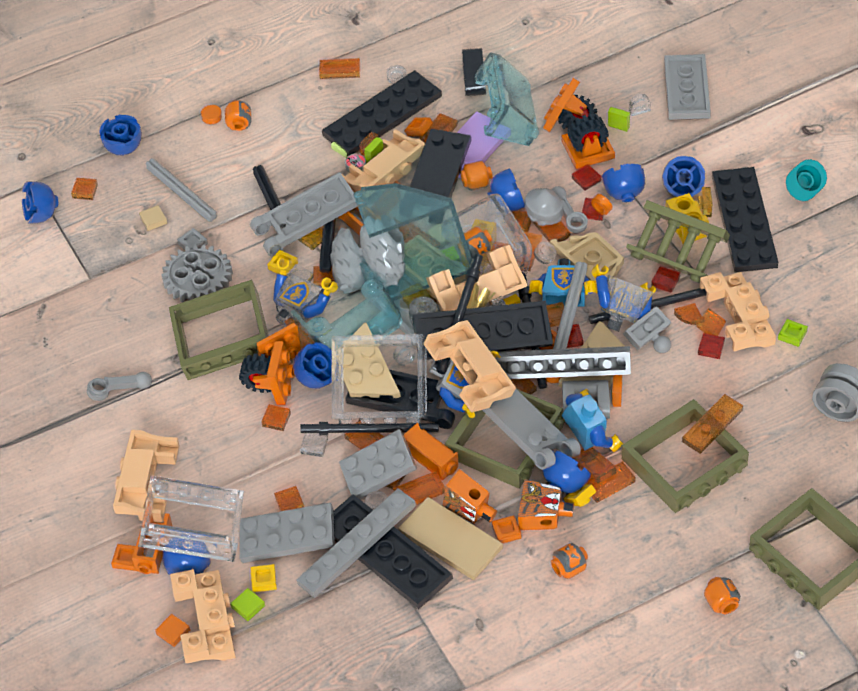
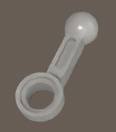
(569, 214)
(141, 380)

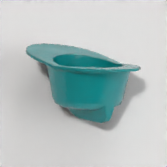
(806, 180)

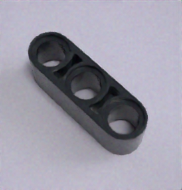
(472, 61)

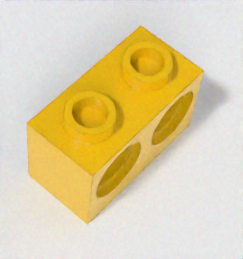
(690, 207)

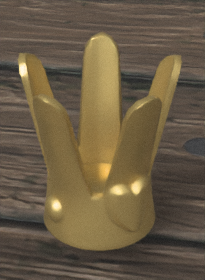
(482, 300)

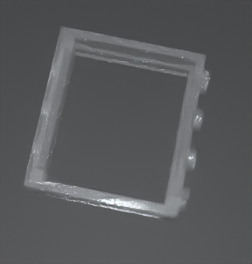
(338, 345)
(186, 540)

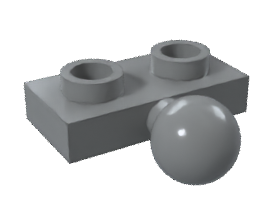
(648, 329)

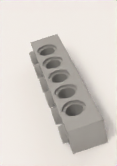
(566, 362)

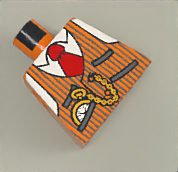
(467, 499)
(541, 507)

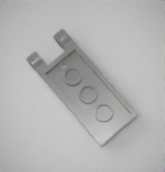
(305, 213)
(529, 429)

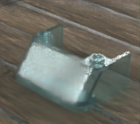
(377, 311)

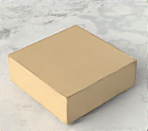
(153, 218)

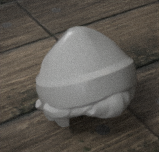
(543, 206)

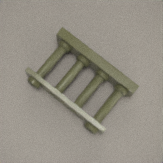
(675, 220)

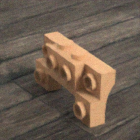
(389, 164)
(503, 279)
(745, 308)
(475, 362)
(140, 462)
(214, 637)

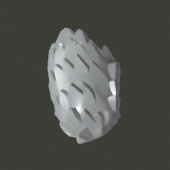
(384, 255)
(345, 262)

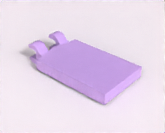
(481, 145)

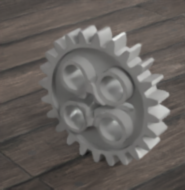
(196, 272)

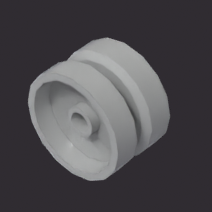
(838, 393)

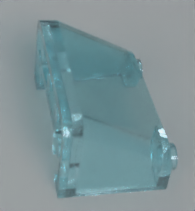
(510, 99)

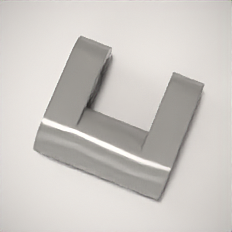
(597, 389)

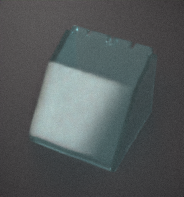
(429, 230)

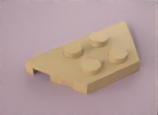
(591, 250)
(599, 337)
(366, 371)

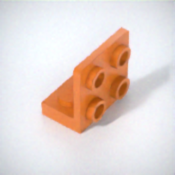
(288, 335)

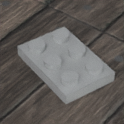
(378, 465)

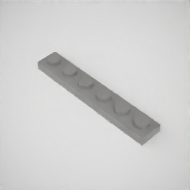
(356, 543)

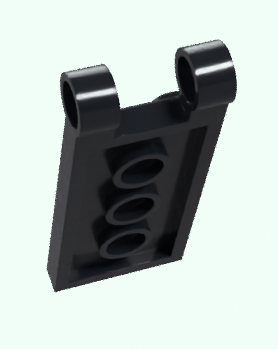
(441, 162)
(408, 388)

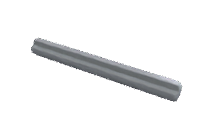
(181, 190)
(570, 306)

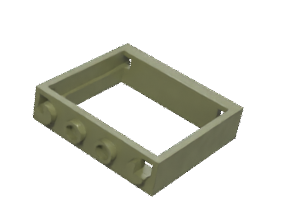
(207, 304)
(664, 429)
(489, 466)
(786, 570)

